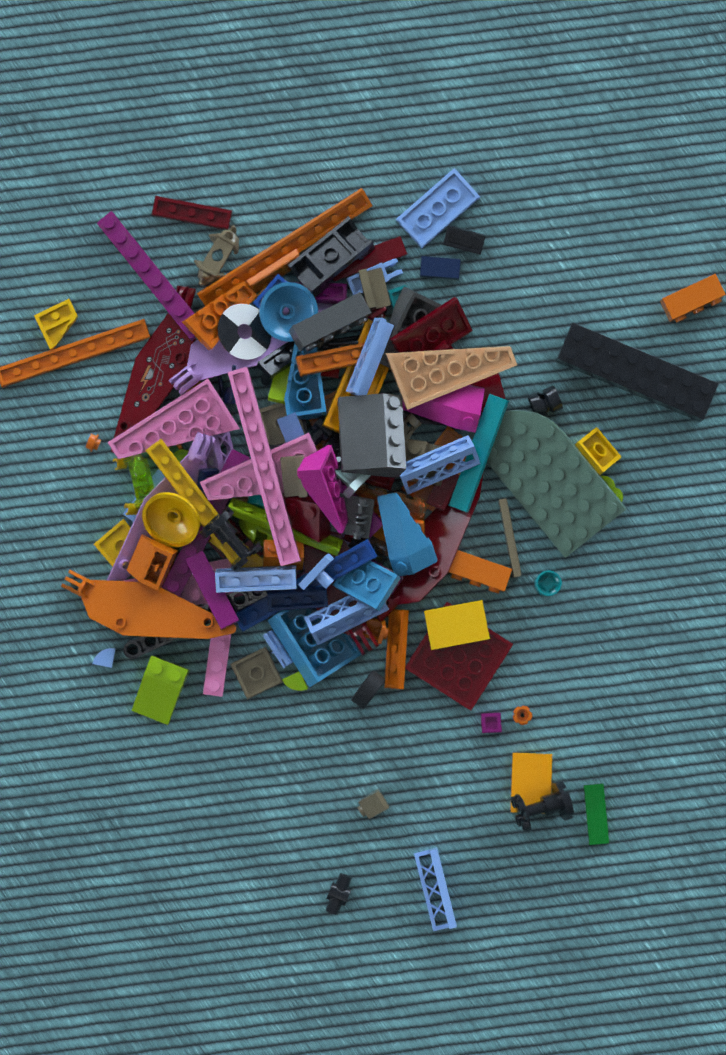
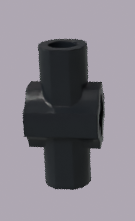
(320, 432)
(338, 894)

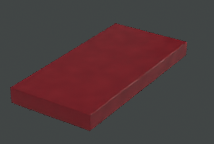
(441, 324)

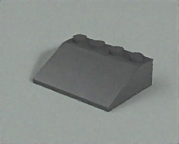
(372, 435)

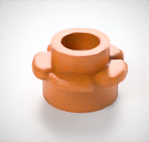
(93, 442)
(527, 715)

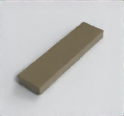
(509, 537)

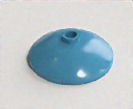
(298, 301)

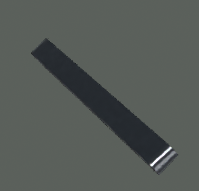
(144, 647)

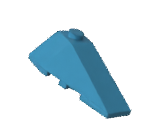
(304, 393)
(406, 544)

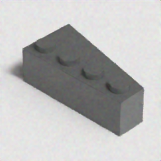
(330, 322)

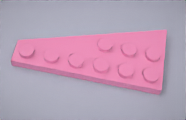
(178, 422)
(242, 480)

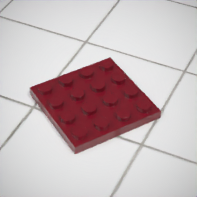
(460, 669)

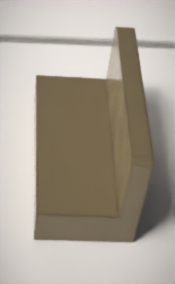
(374, 288)
(291, 483)

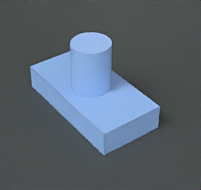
(319, 574)

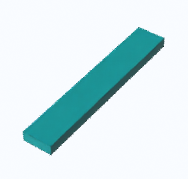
(483, 442)

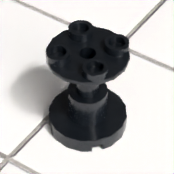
(226, 533)
(549, 804)

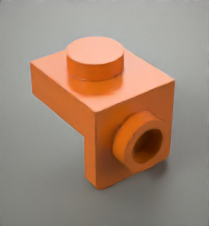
(378, 629)

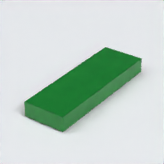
(596, 814)

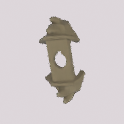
(210, 269)

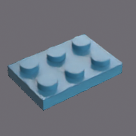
(368, 584)

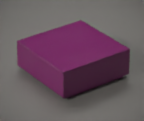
(491, 722)

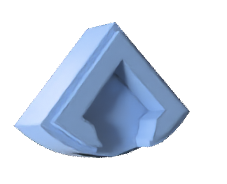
(105, 657)

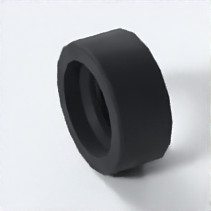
(368, 689)

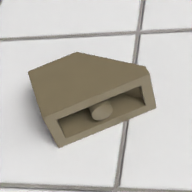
(373, 804)

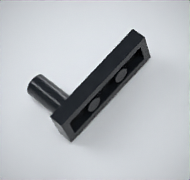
(275, 362)

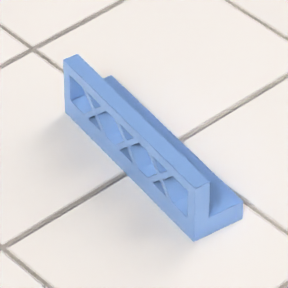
(370, 357)
(436, 461)
(255, 578)
(343, 621)
(436, 863)

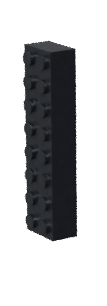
(637, 372)

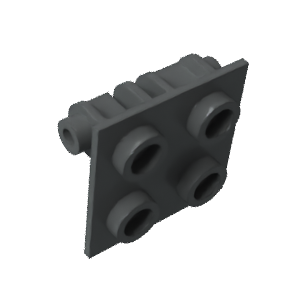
(359, 516)

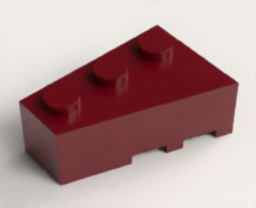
(307, 517)

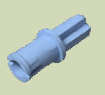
(277, 648)

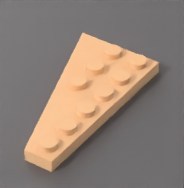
(434, 373)

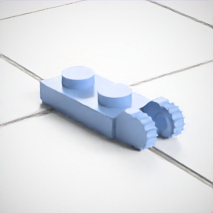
(355, 283)

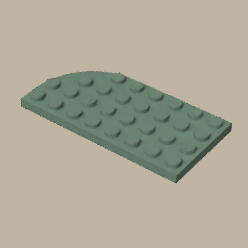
(552, 479)

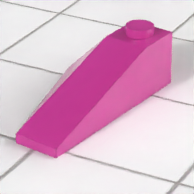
(456, 409)
(321, 483)

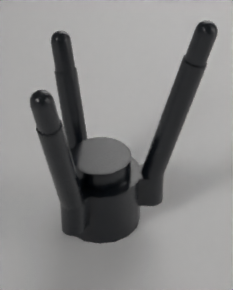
(336, 342)

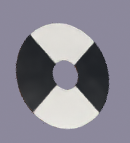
(229, 337)

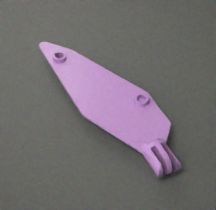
(215, 362)
(191, 463)

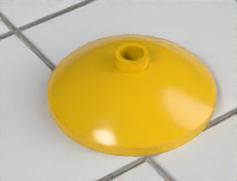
(165, 525)

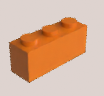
(693, 298)
(480, 572)

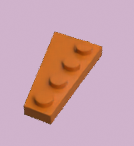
(205, 321)

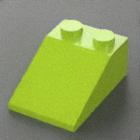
(160, 689)

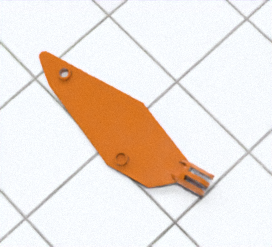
(144, 611)

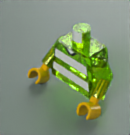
(140, 478)

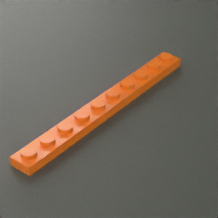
(298, 239)

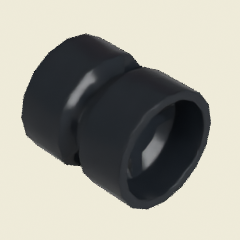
(546, 401)

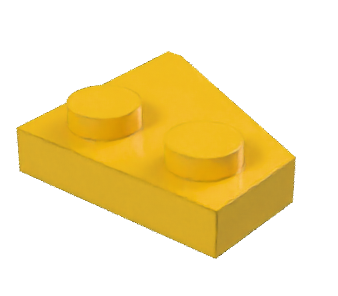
(56, 322)

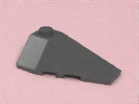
(407, 310)

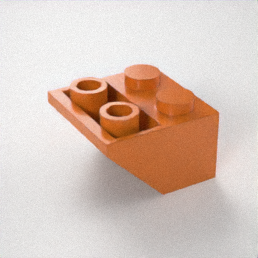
(151, 562)

